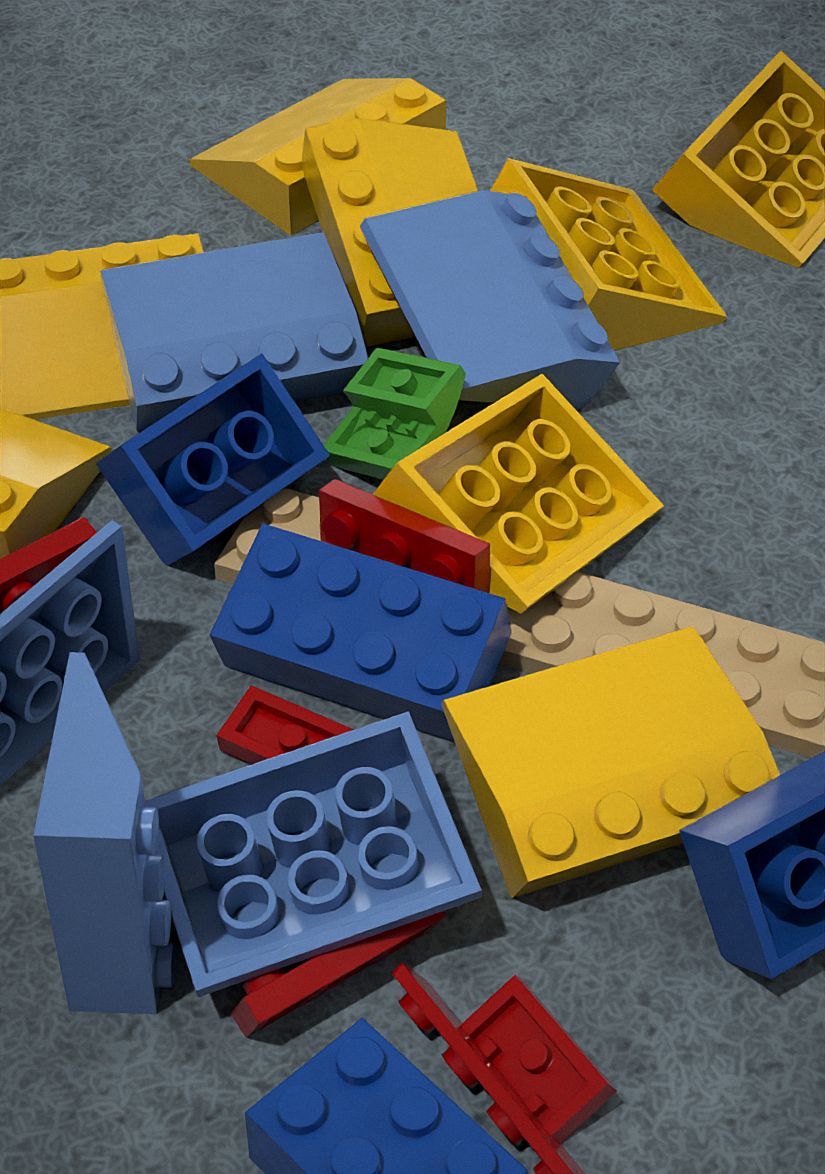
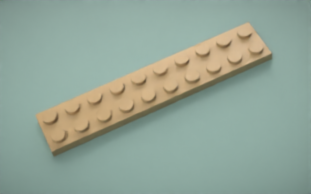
(770, 669)

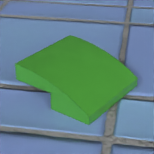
(397, 409)

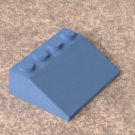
(491, 295)
(211, 312)
(74, 608)
(309, 853)
(100, 859)

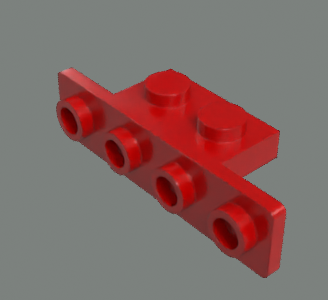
(523, 1061)

